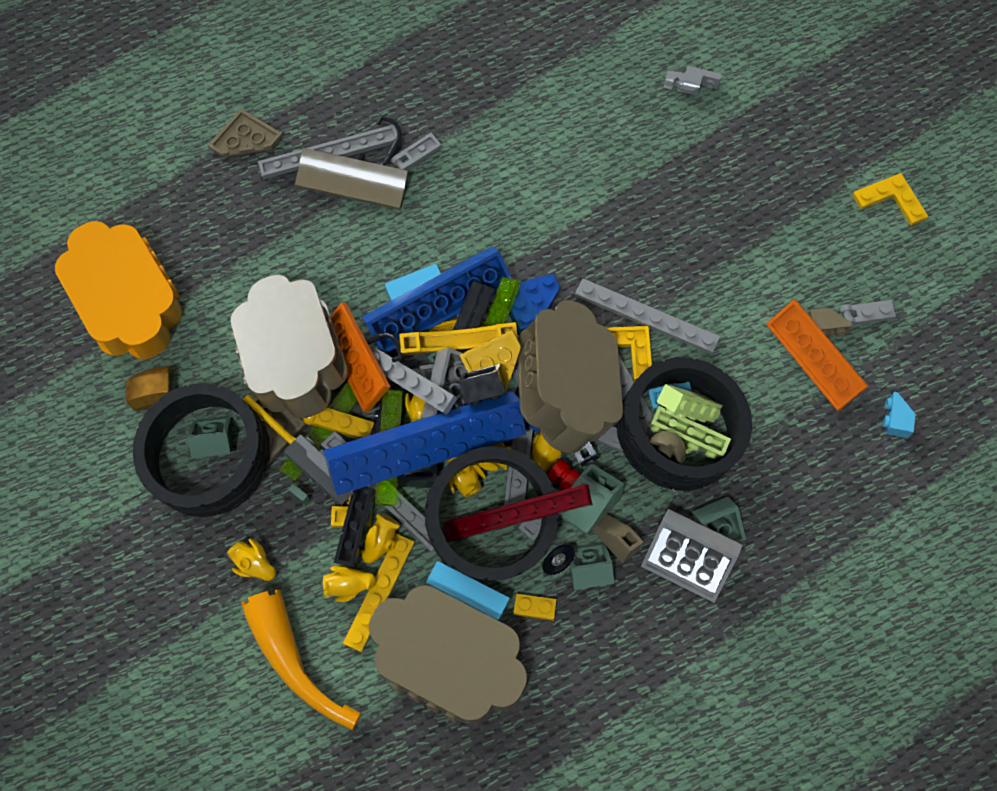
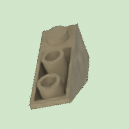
(618, 537)

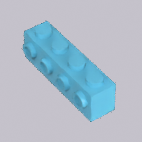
(468, 591)

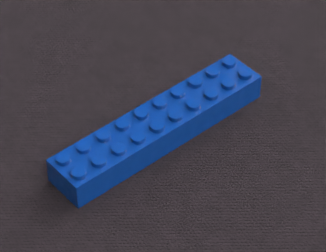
(423, 443)

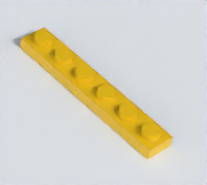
(385, 582)

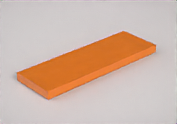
(817, 355)
(363, 369)

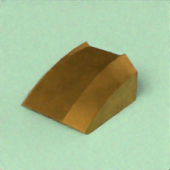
(148, 387)

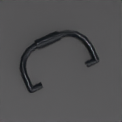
(395, 144)
(379, 336)

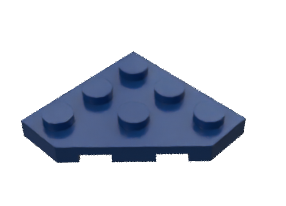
(532, 298)

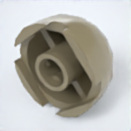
(669, 446)

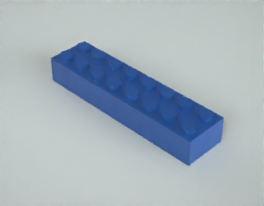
(435, 299)

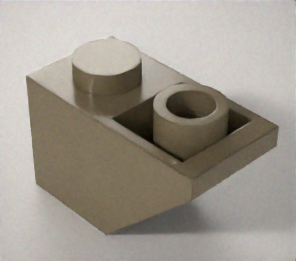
(830, 322)

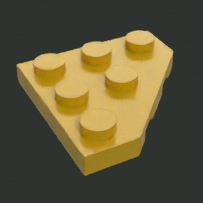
(499, 350)

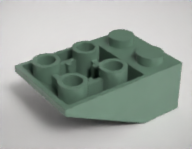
(605, 494)

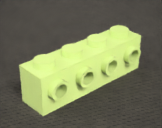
(689, 404)
(693, 434)

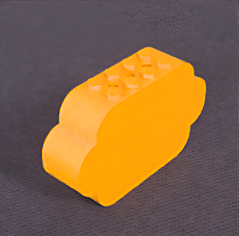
(119, 289)

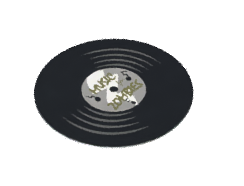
(558, 559)

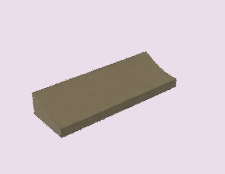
(351, 178)

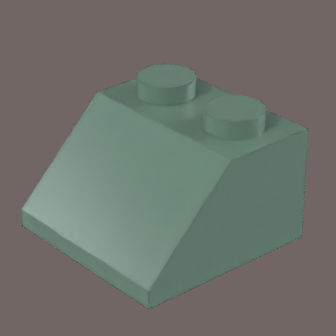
(210, 437)
(722, 518)
(591, 567)

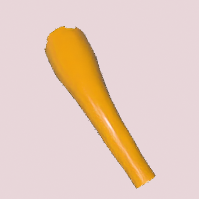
(274, 635)

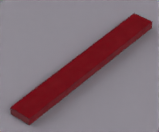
(518, 513)

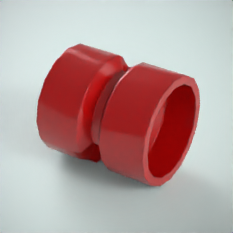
(563, 475)

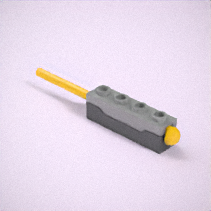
(303, 455)

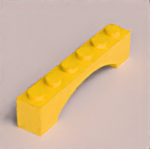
(463, 339)

